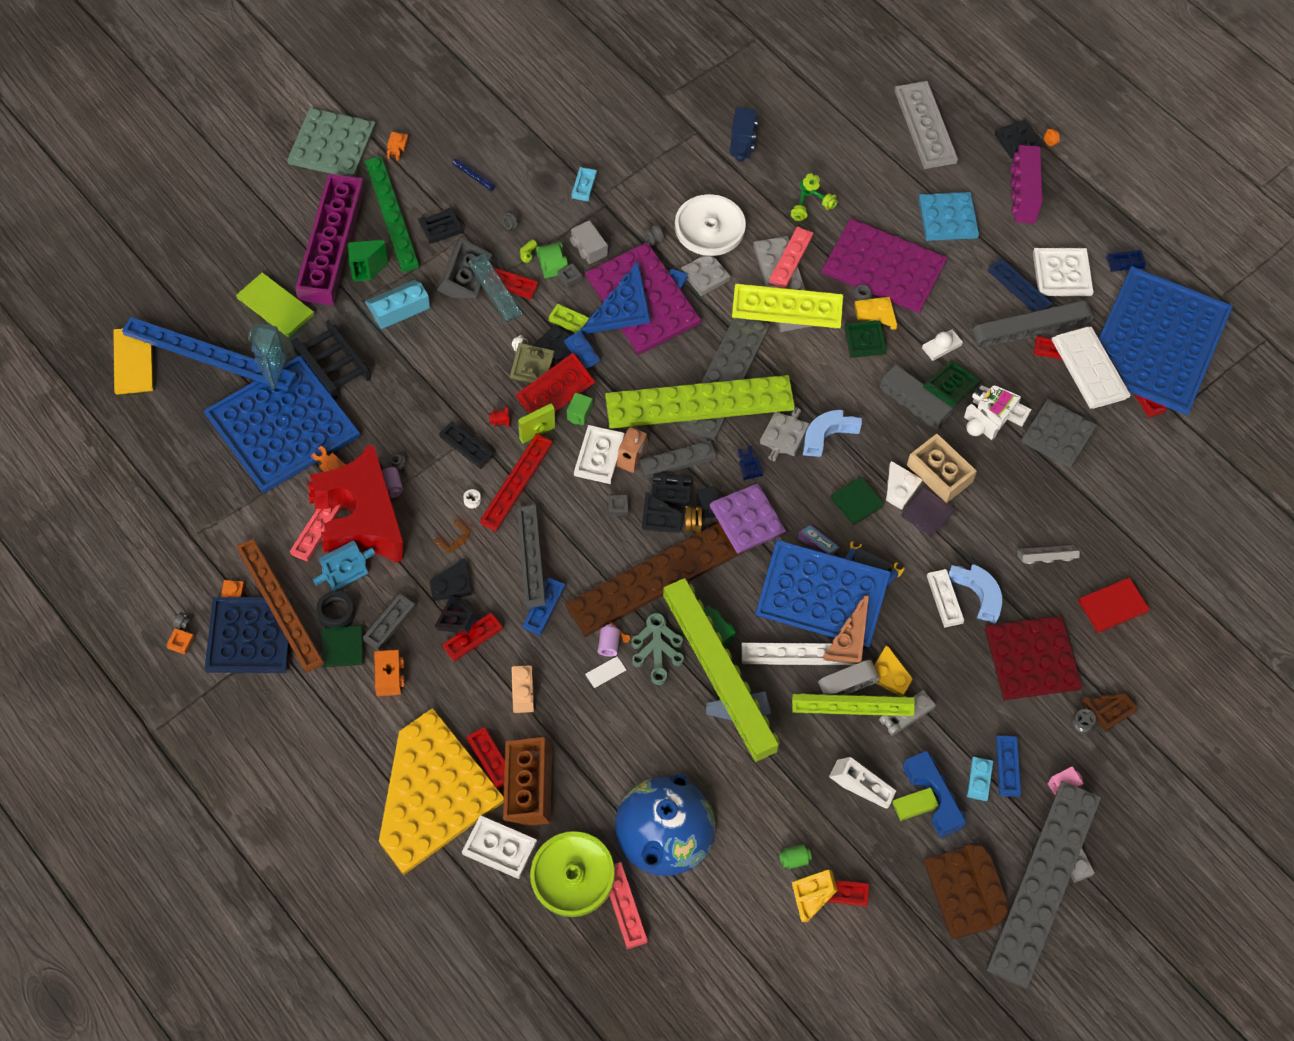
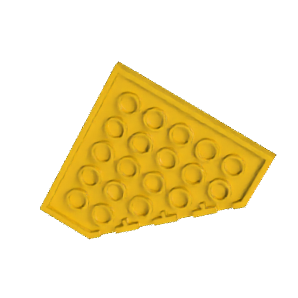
(431, 792)

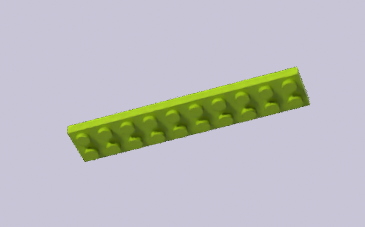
(699, 401)

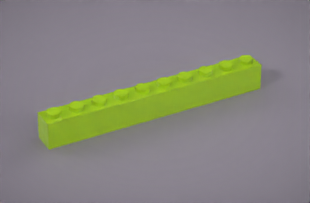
(720, 670)

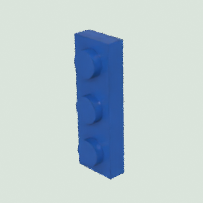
(539, 616)
(1008, 766)

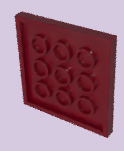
(1032, 658)

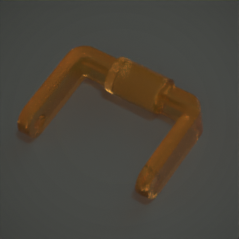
(456, 544)

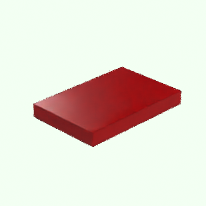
(1113, 605)

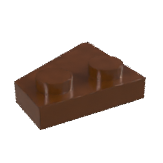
(1110, 709)

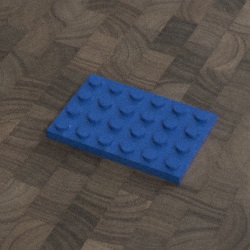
(819, 590)

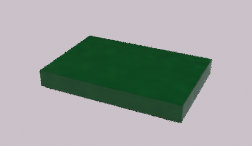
(952, 384)

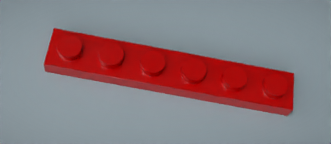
(516, 482)

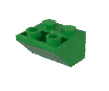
(367, 259)

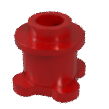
(499, 417)

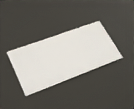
(605, 672)

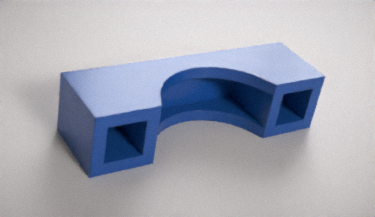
(922, 771)

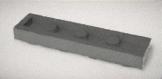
(677, 459)

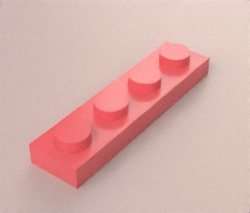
(791, 257)
(311, 535)
(626, 910)

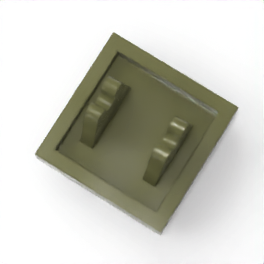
(531, 363)

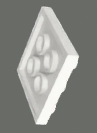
(1063, 271)

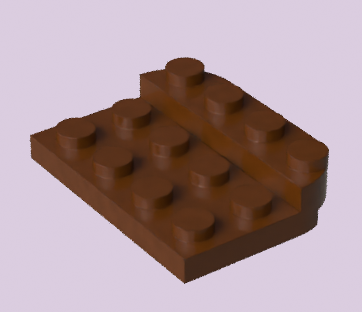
(967, 890)

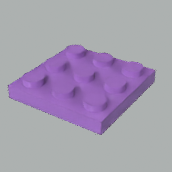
(747, 518)

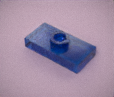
(1125, 260)

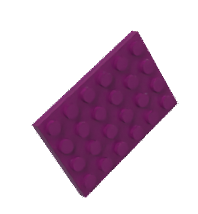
(885, 265)
(666, 304)

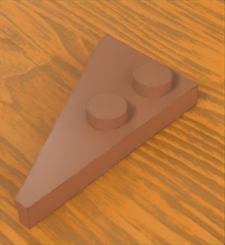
(849, 643)

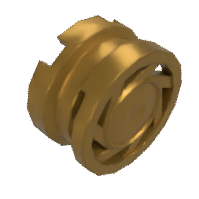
(690, 519)

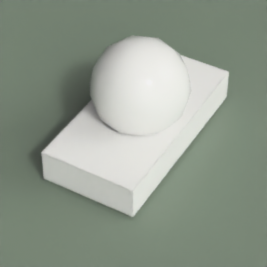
(942, 344)
(980, 423)

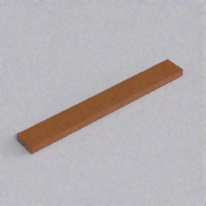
(280, 606)

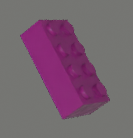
(1026, 184)

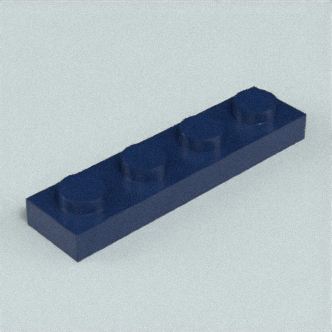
(1019, 286)

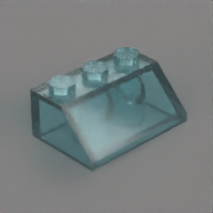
(268, 352)

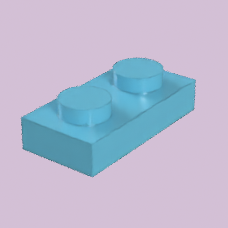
(584, 184)
(979, 779)

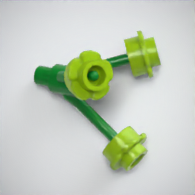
(809, 186)

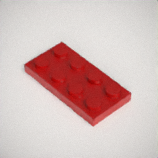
(556, 385)

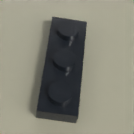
(466, 445)

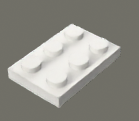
(598, 454)
(499, 847)

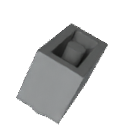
(589, 242)

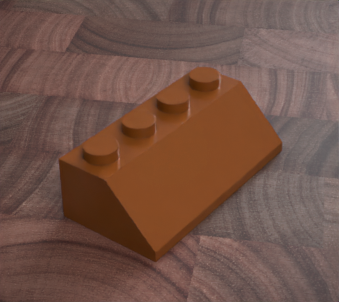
(528, 781)

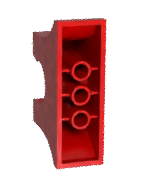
(364, 493)

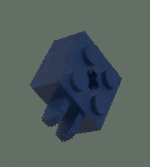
(743, 133)

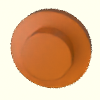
(1051, 137)

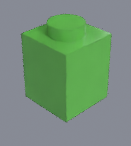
(579, 409)

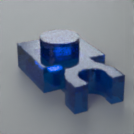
(749, 465)

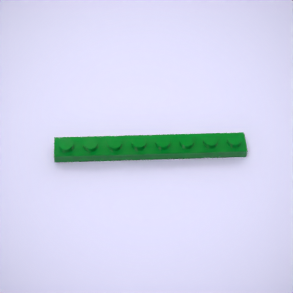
(391, 214)

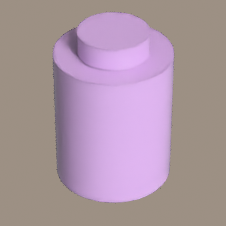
(392, 481)
(609, 641)

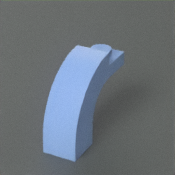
(827, 424)
(985, 588)

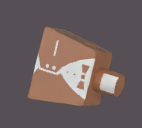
(634, 444)

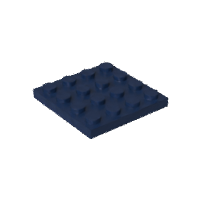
(245, 637)

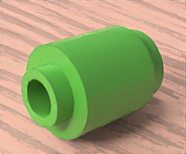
(795, 856)

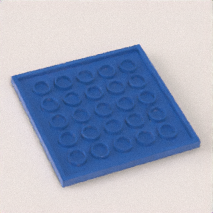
(279, 429)

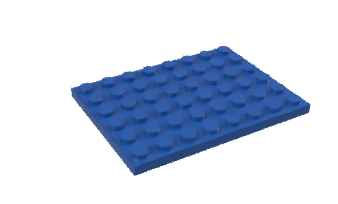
(1162, 338)

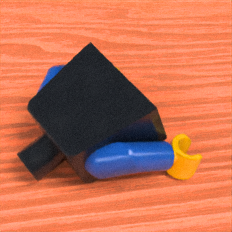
(861, 556)

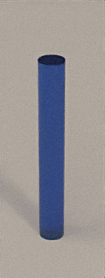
(473, 174)

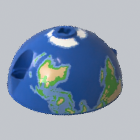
(681, 835)

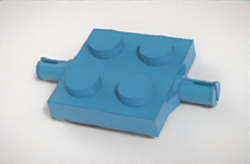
(343, 566)

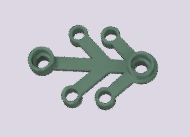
(657, 645)

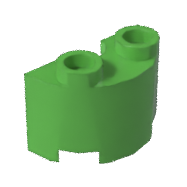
(551, 259)

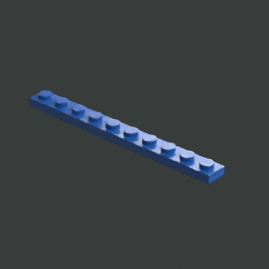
(202, 351)

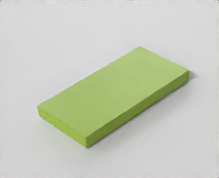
(275, 305)

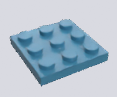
(948, 216)

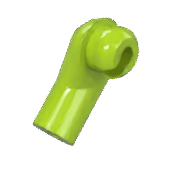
(525, 251)

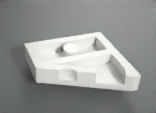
(901, 485)

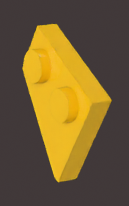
(876, 310)
(892, 673)
(813, 893)

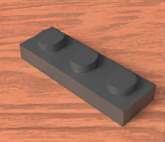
(389, 622)

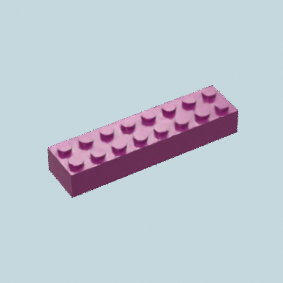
(330, 239)

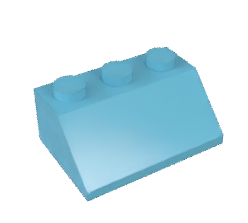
(398, 303)

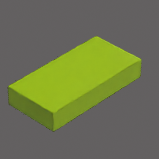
(915, 804)

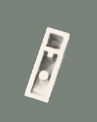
(862, 782)

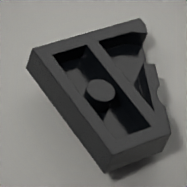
(659, 516)
(451, 582)
(455, 617)

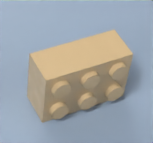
(941, 468)

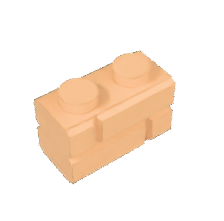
(522, 689)

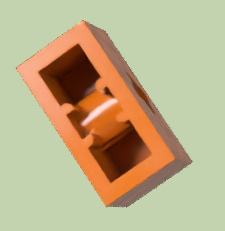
(387, 683)

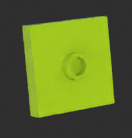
(536, 423)

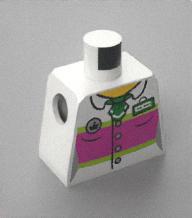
(997, 404)

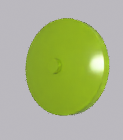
(572, 874)

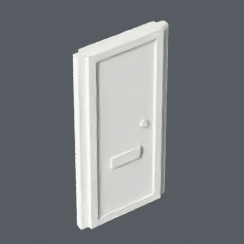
(1090, 367)

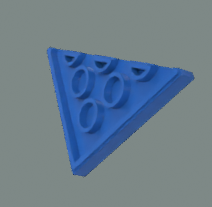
(622, 307)

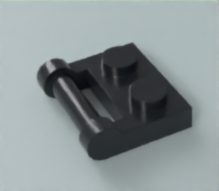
(441, 229)

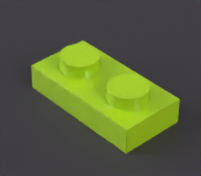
(568, 318)

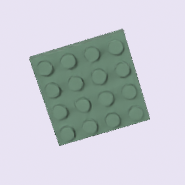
(331, 143)

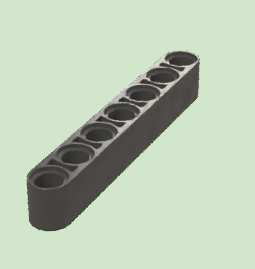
(1032, 324)

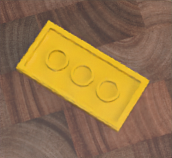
(132, 364)

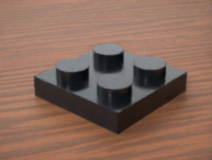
(1015, 135)
(554, 340)

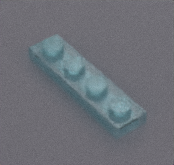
(494, 288)

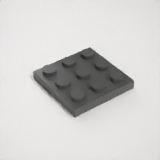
(1059, 433)

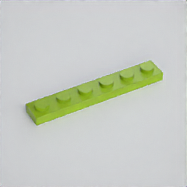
(853, 704)

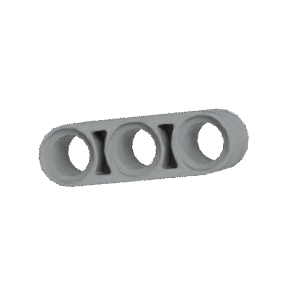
(849, 679)

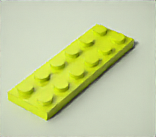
(787, 306)

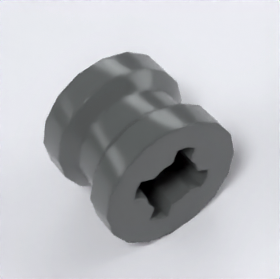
(653, 235)
(1085, 716)

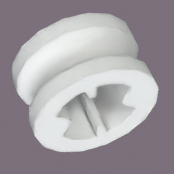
(468, 502)

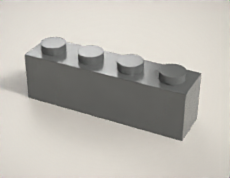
(912, 395)

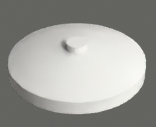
(710, 225)

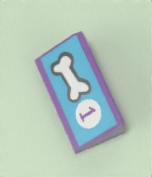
(817, 540)

